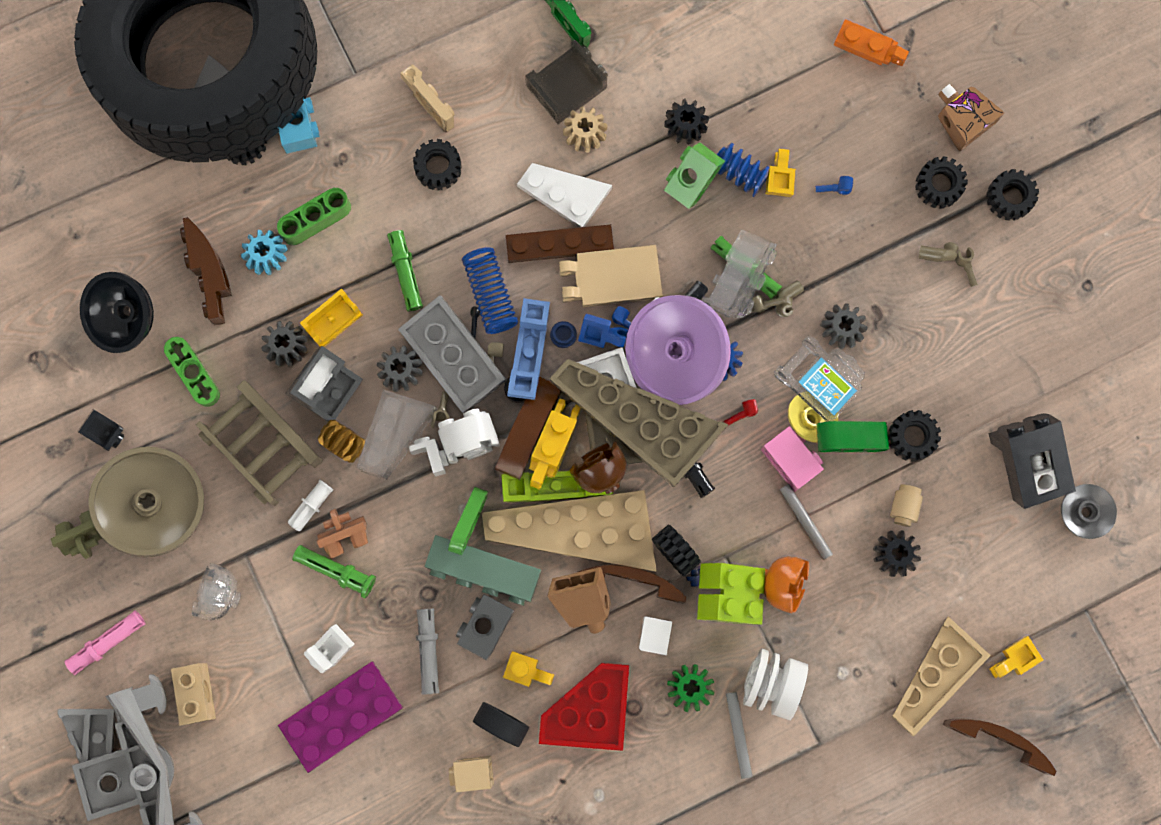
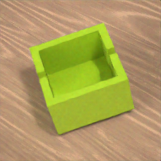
(738, 594)

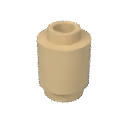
(906, 505)

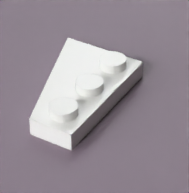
(564, 193)

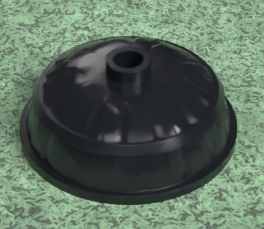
(107, 314)

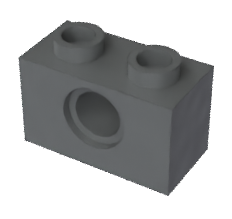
(484, 643)

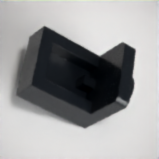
(101, 430)

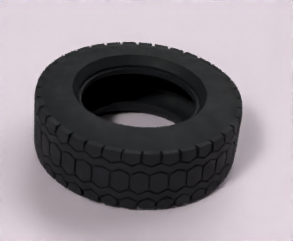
(204, 119)

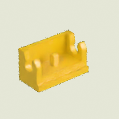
(331, 318)

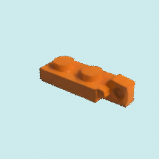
(869, 44)

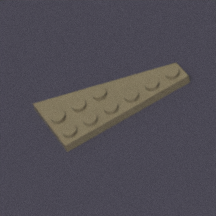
(650, 426)

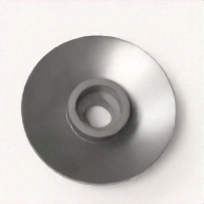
(1101, 511)

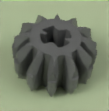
(839, 315)
(290, 335)
(391, 376)

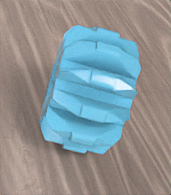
(255, 247)

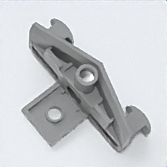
(141, 766)

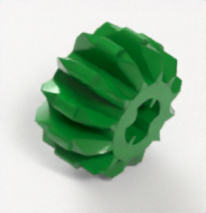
(695, 696)

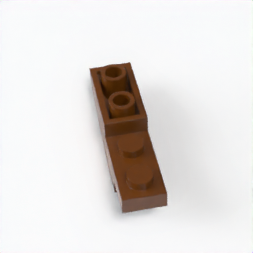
(204, 261)

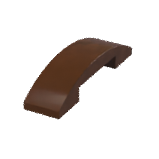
(527, 430)
(666, 590)
(1032, 755)

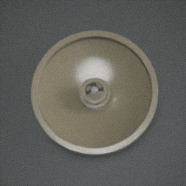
(146, 502)

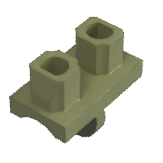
(76, 539)

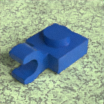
(597, 332)

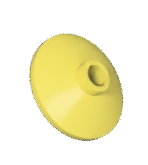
(798, 413)

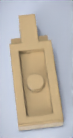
(428, 98)

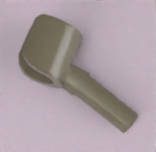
(966, 263)
(761, 306)
(495, 349)
(441, 414)

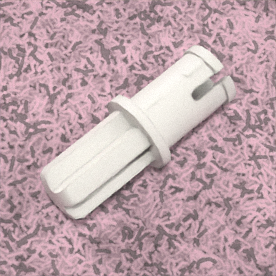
(310, 506)

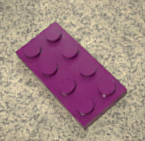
(340, 716)

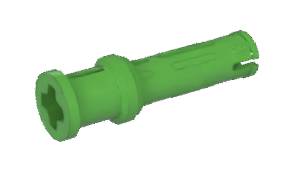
(345, 575)

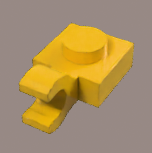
(780, 177)
(1019, 656)
(524, 669)

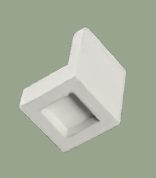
(655, 635)

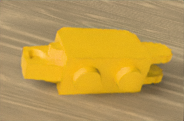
(553, 444)

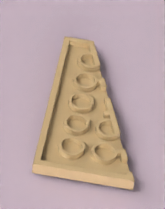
(593, 528)

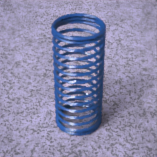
(499, 324)

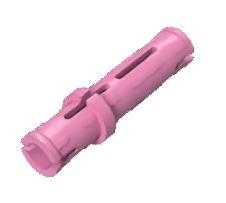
(95, 649)

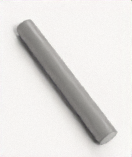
(806, 522)
(739, 735)

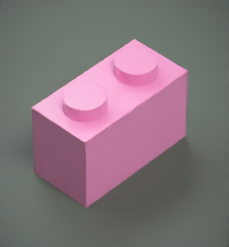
(792, 458)

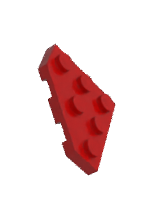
(590, 712)

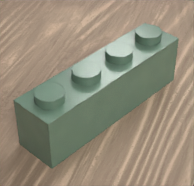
(485, 570)

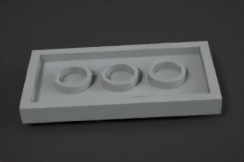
(452, 354)

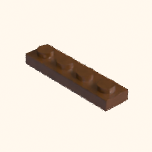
(558, 243)

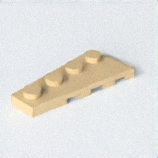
(942, 672)

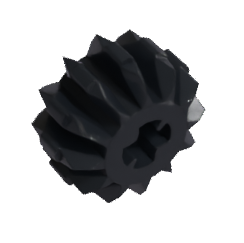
(687, 113)
(900, 564)

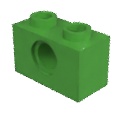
(706, 166)

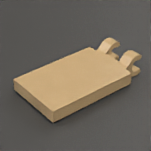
(613, 276)

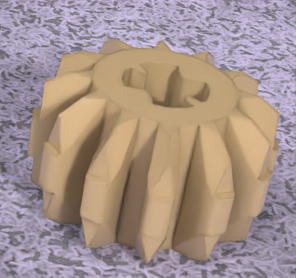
(575, 132)

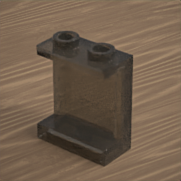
(567, 82)

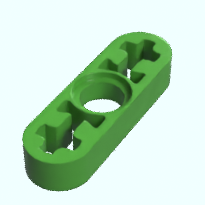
(195, 391)
(468, 521)

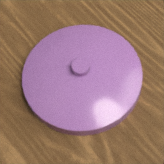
(678, 349)

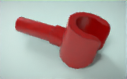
(749, 410)

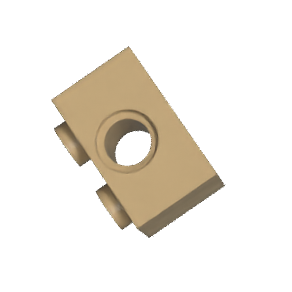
(193, 694)
(471, 774)

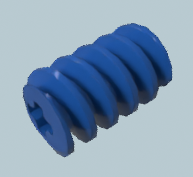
(742, 169)

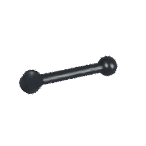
(475, 314)

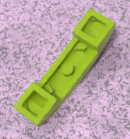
(555, 488)

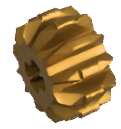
(341, 441)

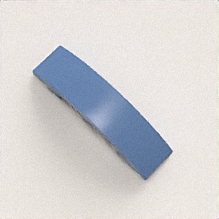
(529, 349)

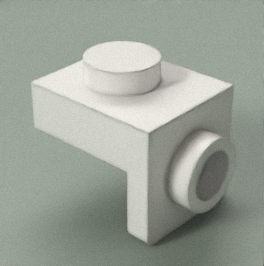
(437, 458)
(329, 649)

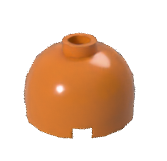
(785, 583)

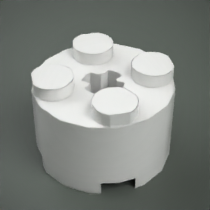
(468, 436)

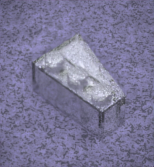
(742, 275)
(392, 431)

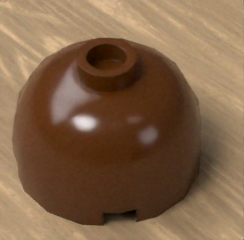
(601, 469)

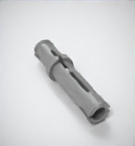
(427, 648)

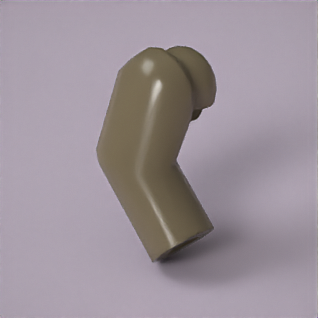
(949, 253)
(790, 292)

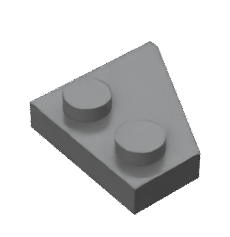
(89, 731)

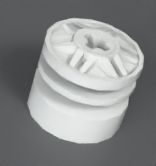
(775, 684)

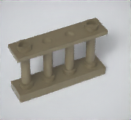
(285, 437)

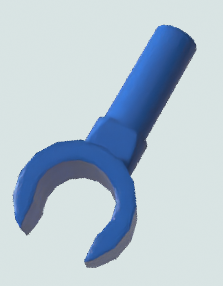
(843, 187)
(620, 317)

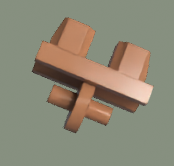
(331, 538)

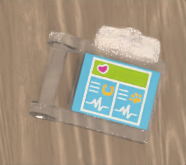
(827, 383)

